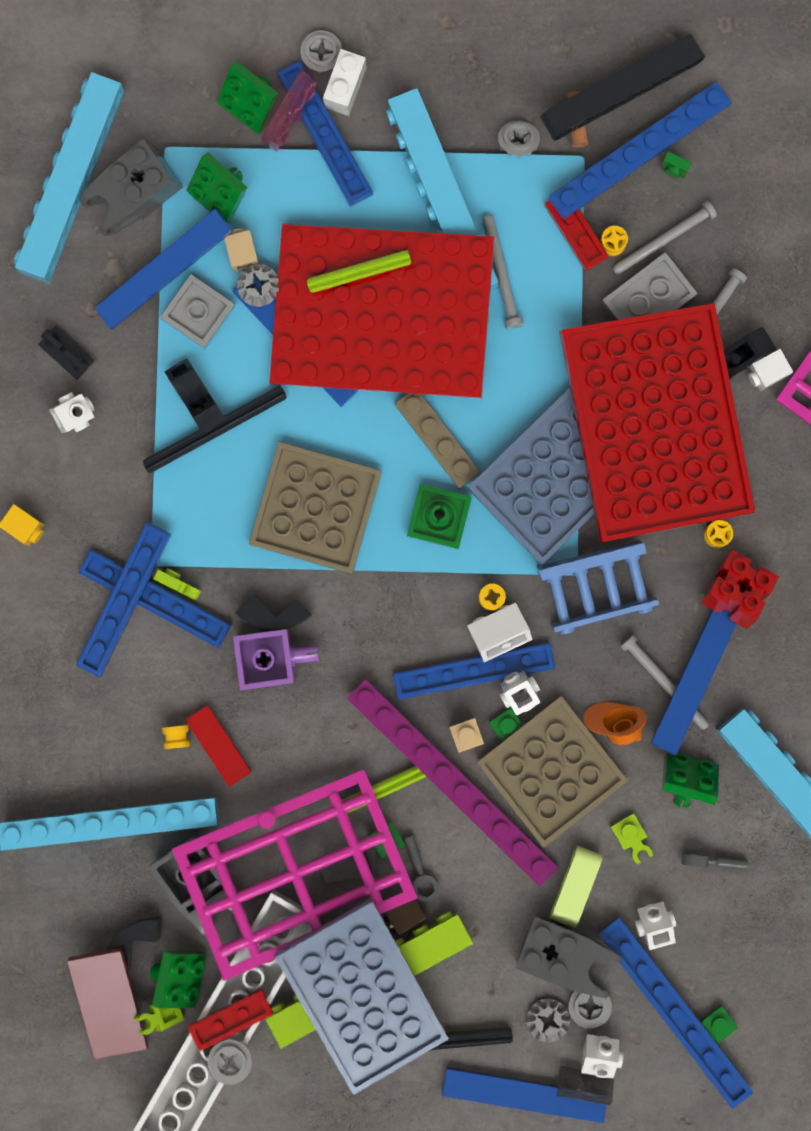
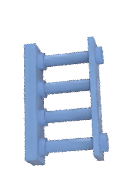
(579, 567)

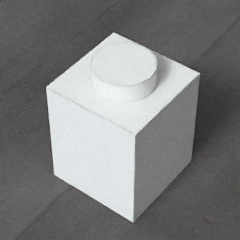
(769, 370)

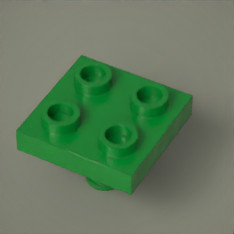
(247, 97)
(217, 186)
(439, 516)
(690, 779)
(178, 979)

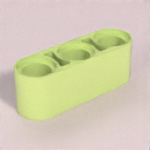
(576, 886)

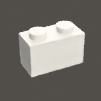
(344, 82)
(499, 632)

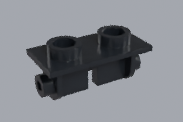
(65, 352)

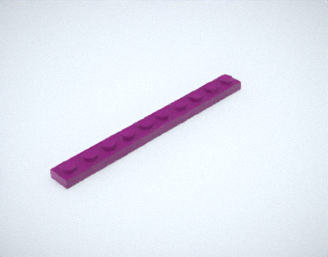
(452, 782)

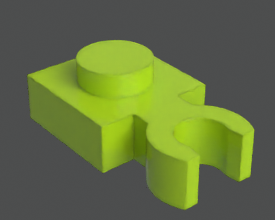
(172, 580)
(629, 834)
(159, 1018)

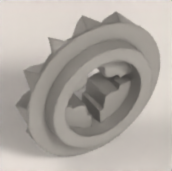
(312, 43)
(521, 130)
(269, 289)
(544, 1008)
(597, 1017)
(216, 1062)

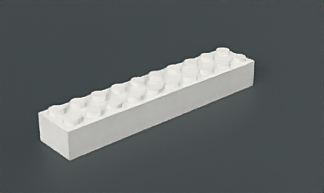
(188, 1085)

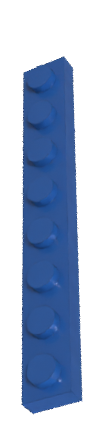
(639, 150)
(676, 1013)

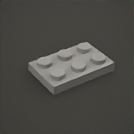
(651, 291)

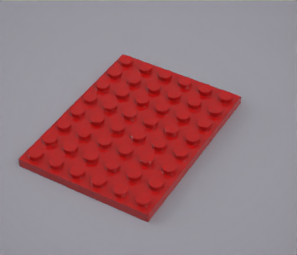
(387, 332)
(657, 422)

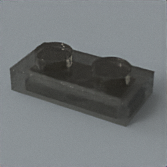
(347, 868)
(584, 1086)

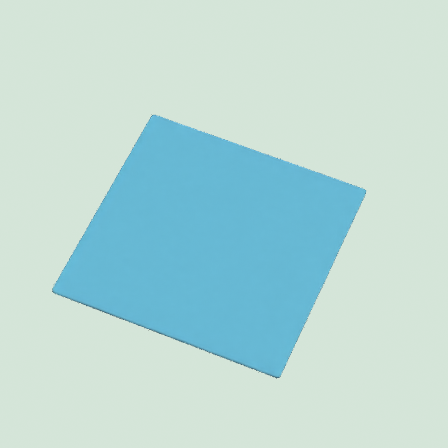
(217, 489)

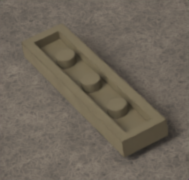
(437, 439)

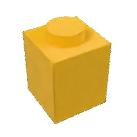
(22, 525)

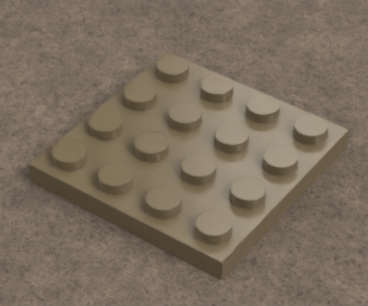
(315, 508)
(552, 771)

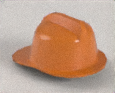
(616, 721)

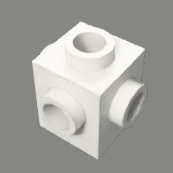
(63, 413)
(519, 699)
(656, 925)
(601, 1056)

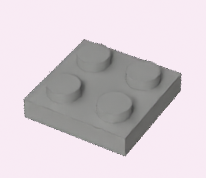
(197, 311)

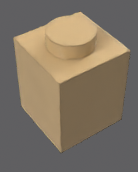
(241, 249)
(466, 735)

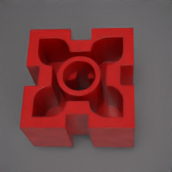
(724, 591)

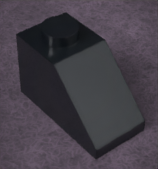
(748, 351)

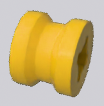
(613, 235)
(722, 531)
(489, 600)
(176, 737)

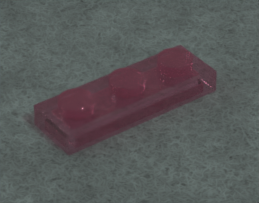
(289, 111)

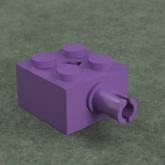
(283, 659)

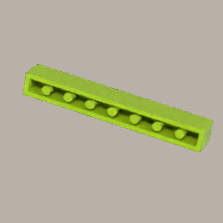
(420, 952)

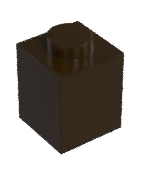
(404, 916)

